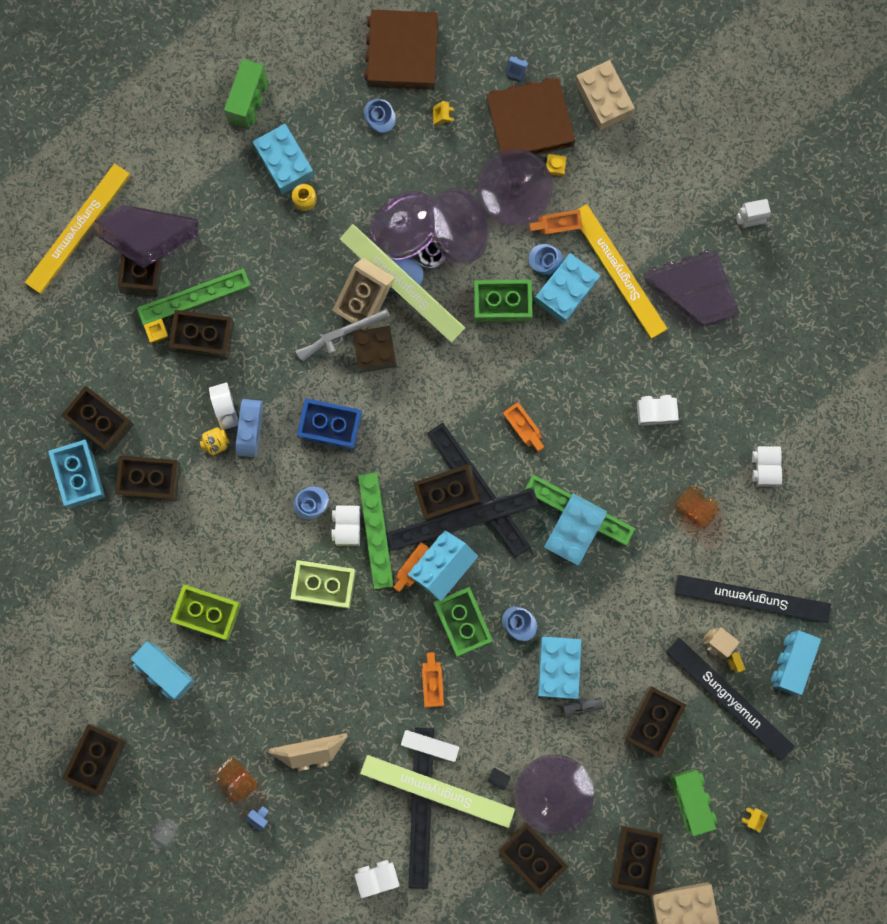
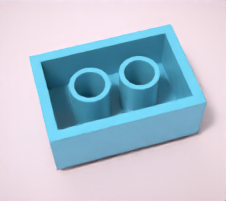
(283, 159)
(567, 288)
(76, 474)
(575, 529)
(443, 565)
(795, 662)
(559, 667)
(162, 671)

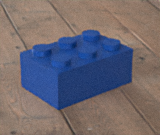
(329, 424)

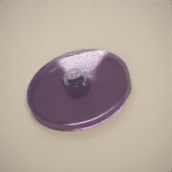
(514, 187)
(402, 225)
(458, 225)
(554, 794)

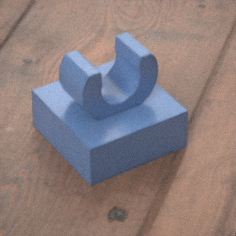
(516, 68)
(257, 819)

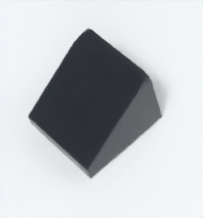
(499, 779)

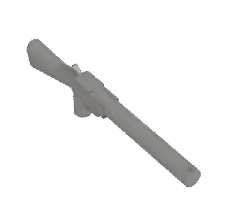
(326, 339)

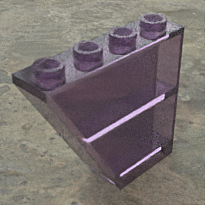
(145, 233)
(696, 288)

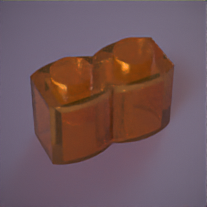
(697, 507)
(237, 779)

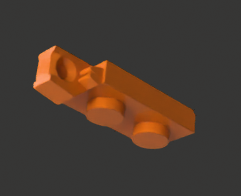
(558, 222)
(524, 426)
(404, 578)
(432, 682)

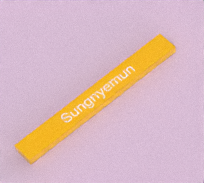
(77, 229)
(620, 274)

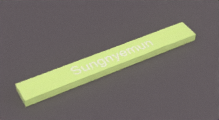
(404, 284)
(437, 791)

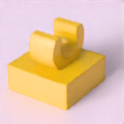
(441, 113)
(757, 819)

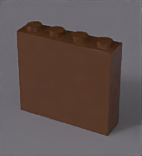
(401, 49)
(531, 117)

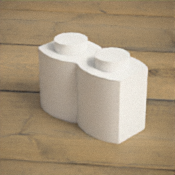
(753, 213)
(657, 411)
(768, 467)
(347, 525)
(376, 879)

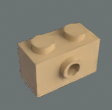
(720, 642)

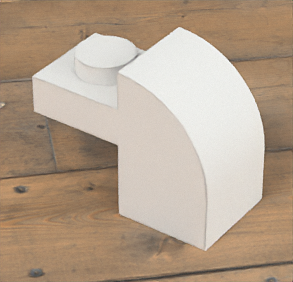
(224, 406)

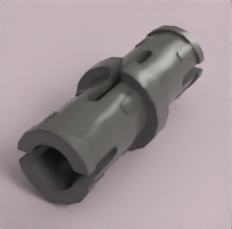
(583, 706)

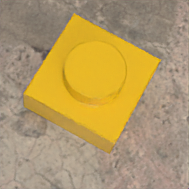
(556, 164)
(156, 331)
(735, 662)

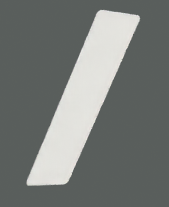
(430, 746)

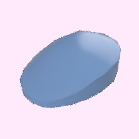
(374, 109)
(545, 259)
(316, 497)
(526, 628)

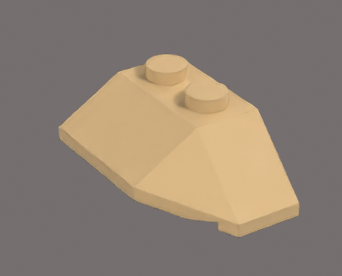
(310, 752)

